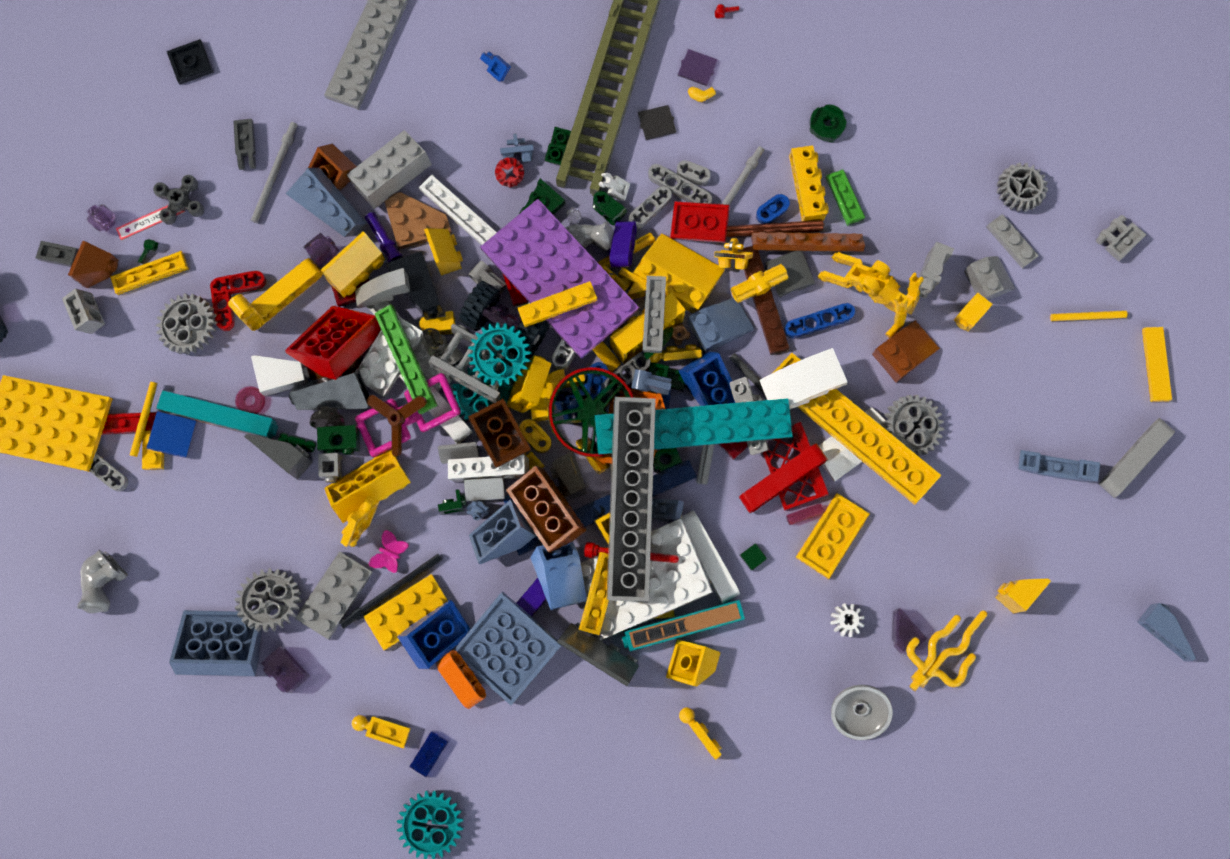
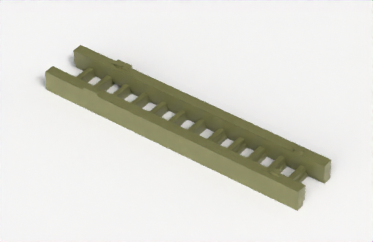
(622, 97)

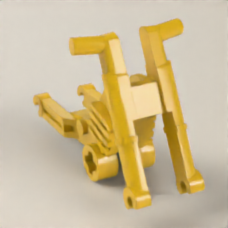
(878, 285)

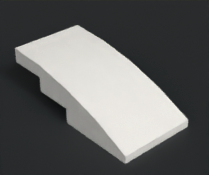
(805, 379)

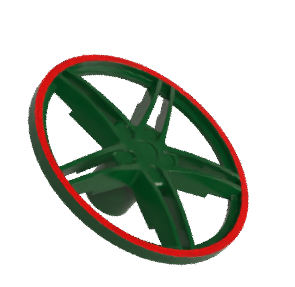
(587, 408)

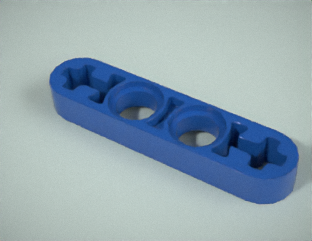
(819, 319)

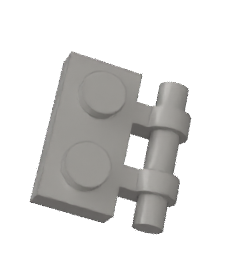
(1123, 243)

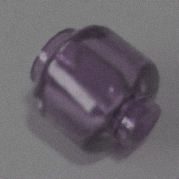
(101, 217)

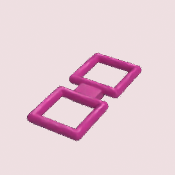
(416, 417)

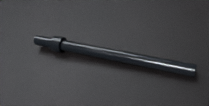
(358, 613)

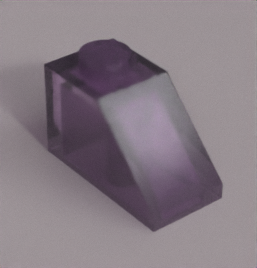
(903, 631)

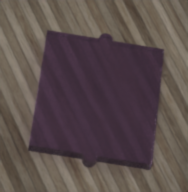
(697, 67)

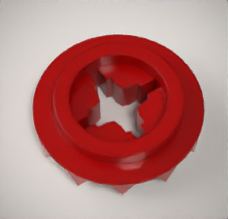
(507, 163)

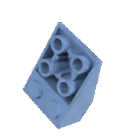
(560, 575)

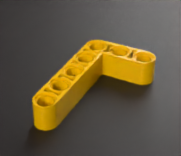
(277, 296)

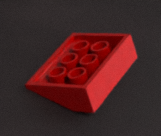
(335, 341)

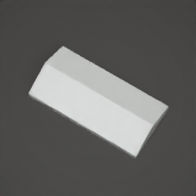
(839, 457)

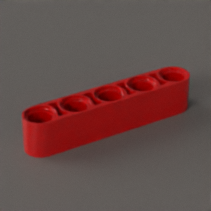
(783, 478)

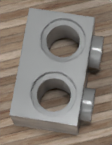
(83, 311)

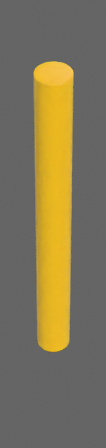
(1088, 315)
(143, 419)

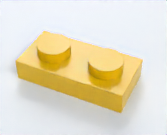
(151, 459)

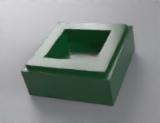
(753, 557)

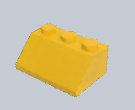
(353, 265)

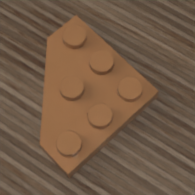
(410, 219)

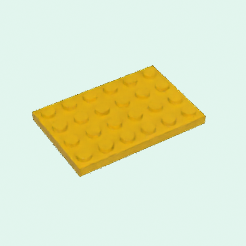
(51, 423)

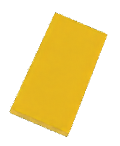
(832, 535)

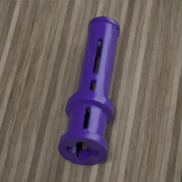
(386, 244)

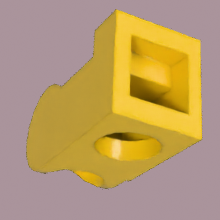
(442, 324)

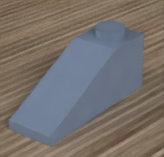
(1166, 628)

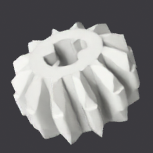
(854, 621)

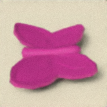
(390, 554)

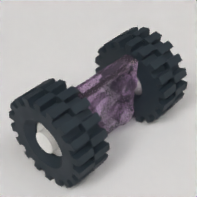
(483, 306)

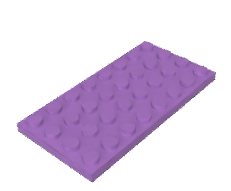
(545, 260)

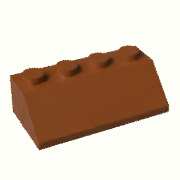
(546, 509)

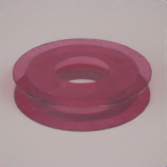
(250, 391)

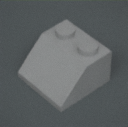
(989, 277)

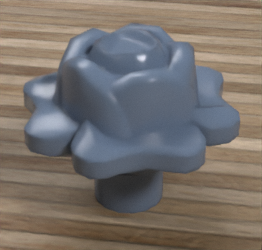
(477, 510)

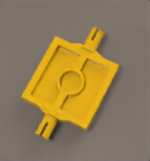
(359, 522)

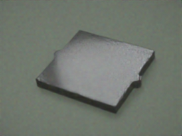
(657, 122)

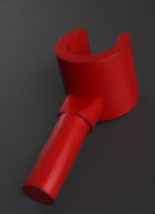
(721, 9)

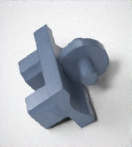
(526, 150)

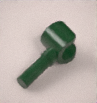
(148, 245)

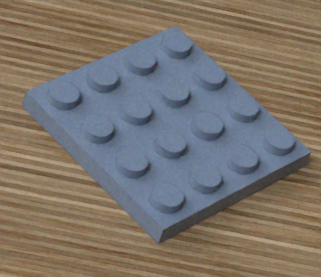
(507, 648)

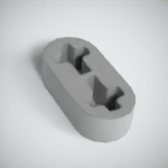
(693, 172)

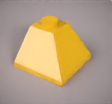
(692, 663)

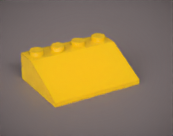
(686, 272)

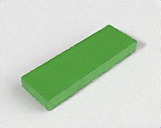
(845, 197)

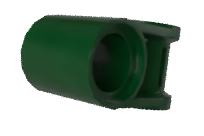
(610, 209)

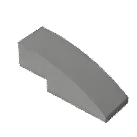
(382, 288)

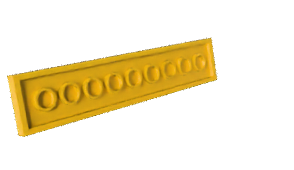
(869, 442)

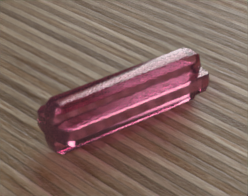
(804, 514)

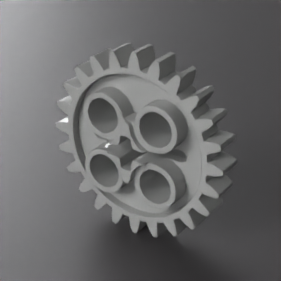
(186, 324)
(901, 415)
(274, 583)

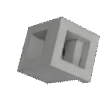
(326, 461)

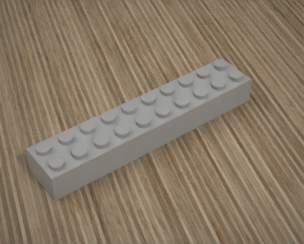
(631, 499)

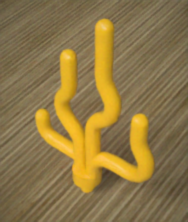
(930, 666)

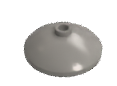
(863, 721)

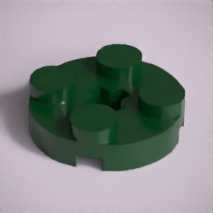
(825, 113)

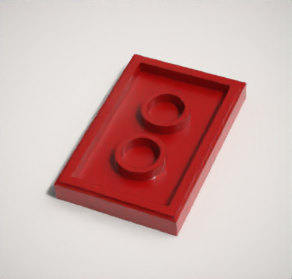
(700, 222)

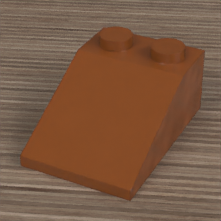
(905, 351)

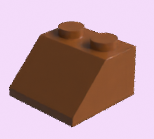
(333, 164)

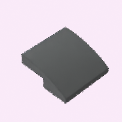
(797, 270)

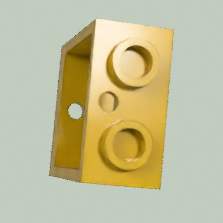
(528, 388)

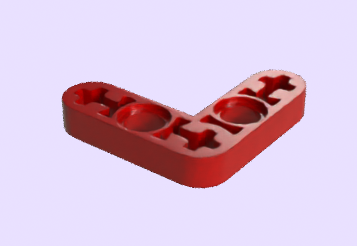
(225, 294)

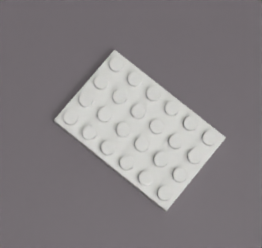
(669, 583)

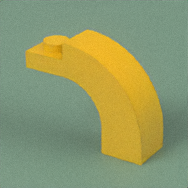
(540, 411)

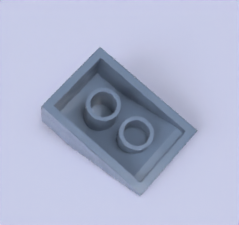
(719, 324)
(501, 533)

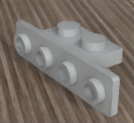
(742, 393)

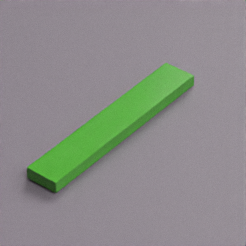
(405, 356)

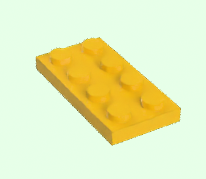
(404, 610)

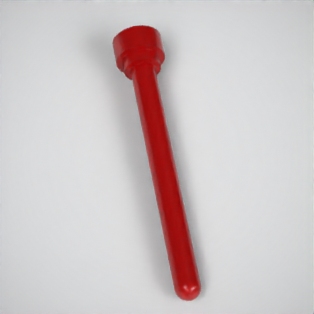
(593, 550)

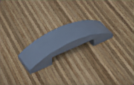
(1058, 467)

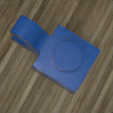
(497, 66)

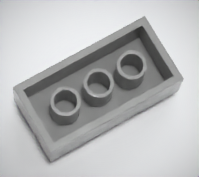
(389, 169)

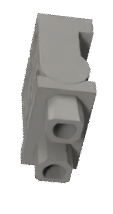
(933, 267)

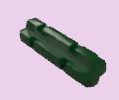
(294, 440)

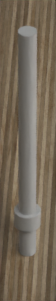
(287, 141)
(751, 164)

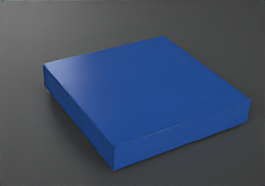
(171, 434)

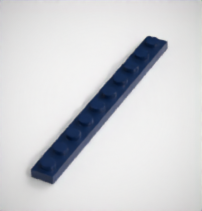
(589, 513)

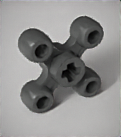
(178, 199)

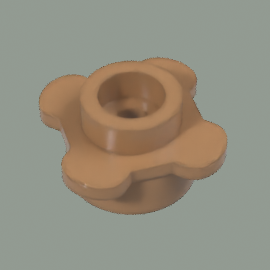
(679, 328)

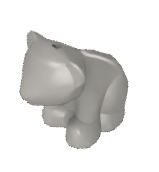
(599, 235)
(96, 573)

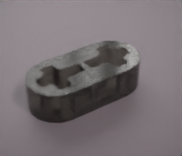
(433, 342)

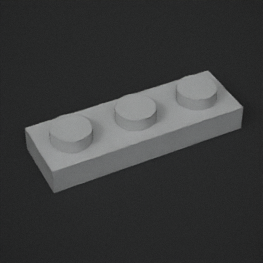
(1012, 241)

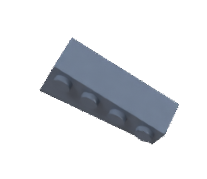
(326, 202)

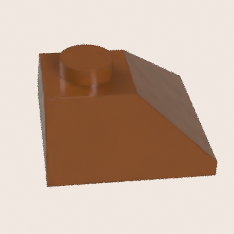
(92, 265)

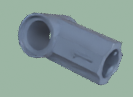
(647, 382)

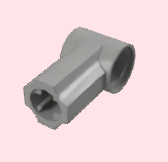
(483, 272)

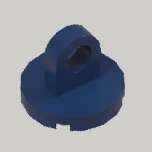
(568, 401)

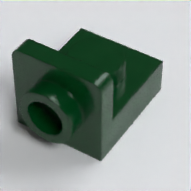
(450, 506)

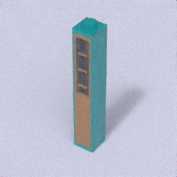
(217, 415)
(683, 626)

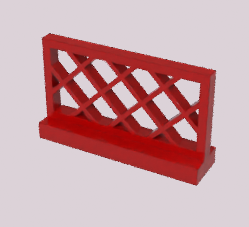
(815, 476)

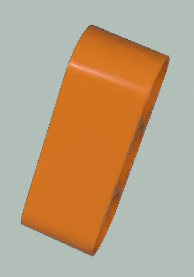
(461, 679)

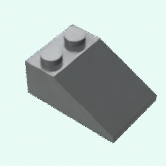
(289, 458)

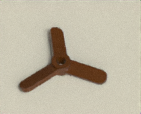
(402, 413)

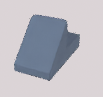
(666, 509)

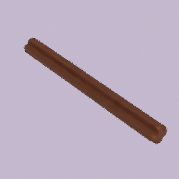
(785, 227)

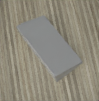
(458, 451)
(484, 489)

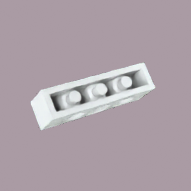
(484, 468)

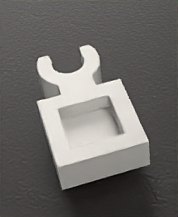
(617, 186)

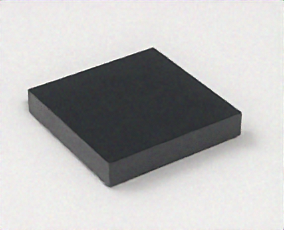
(189, 61)

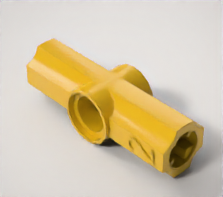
(759, 283)

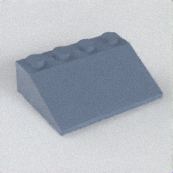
(215, 645)

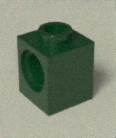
(672, 453)

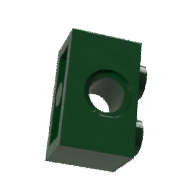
(327, 435)

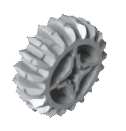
(1033, 187)

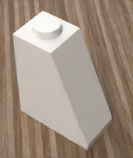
(278, 374)

